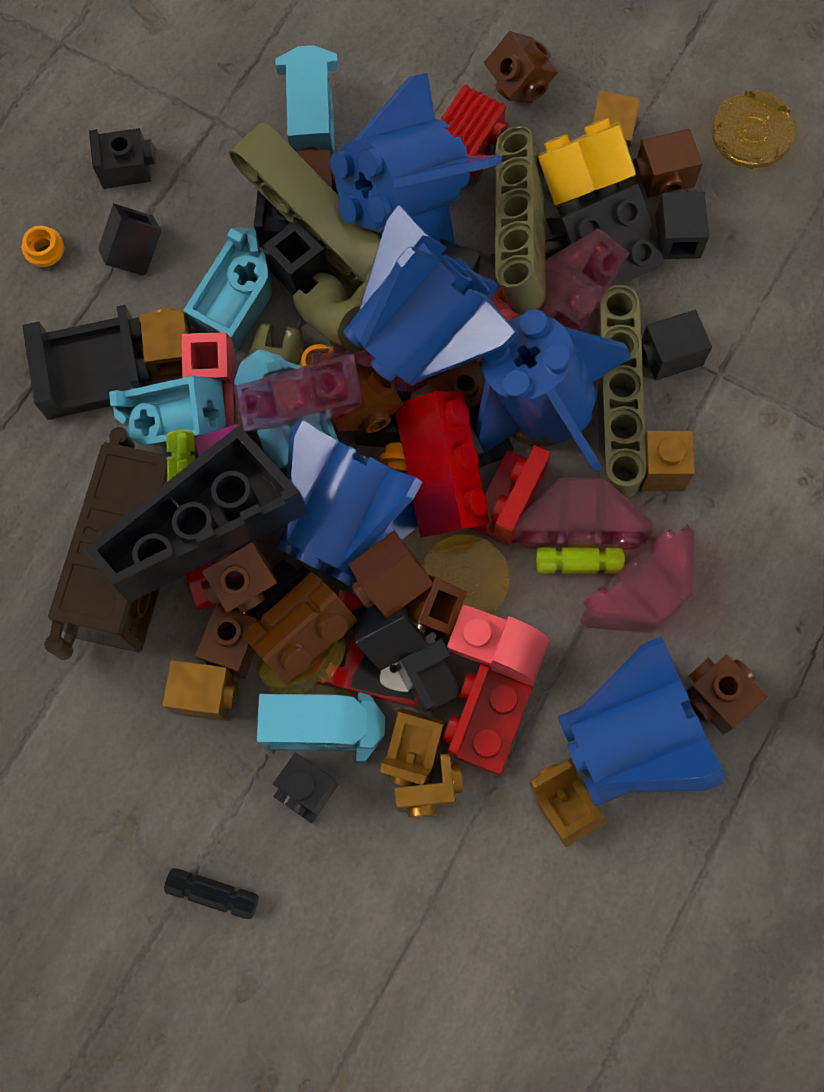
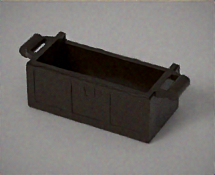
(85, 600)

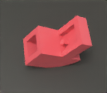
(212, 357)
(503, 644)

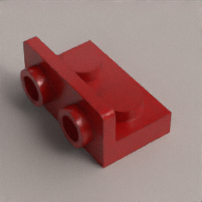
(513, 492)
(488, 719)

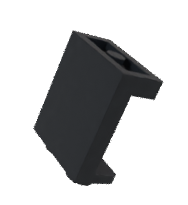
(83, 363)

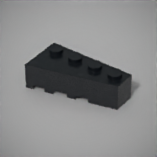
(197, 517)

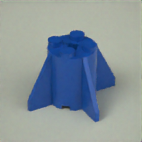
(406, 162)
(424, 307)
(544, 383)
(348, 502)
(641, 732)

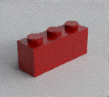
(442, 456)

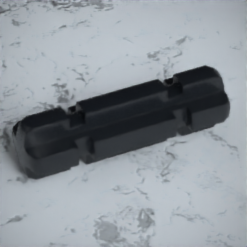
(211, 893)

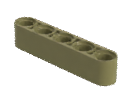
(305, 197)
(520, 221)
(622, 411)

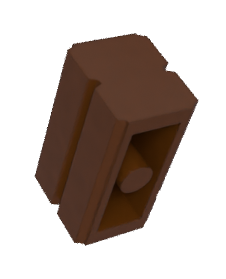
(300, 628)

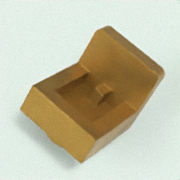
(413, 748)
(423, 799)
(566, 802)

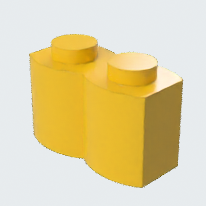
(586, 162)

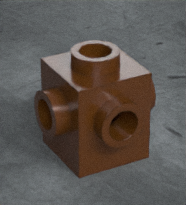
(521, 67)
(379, 403)
(256, 573)
(738, 697)

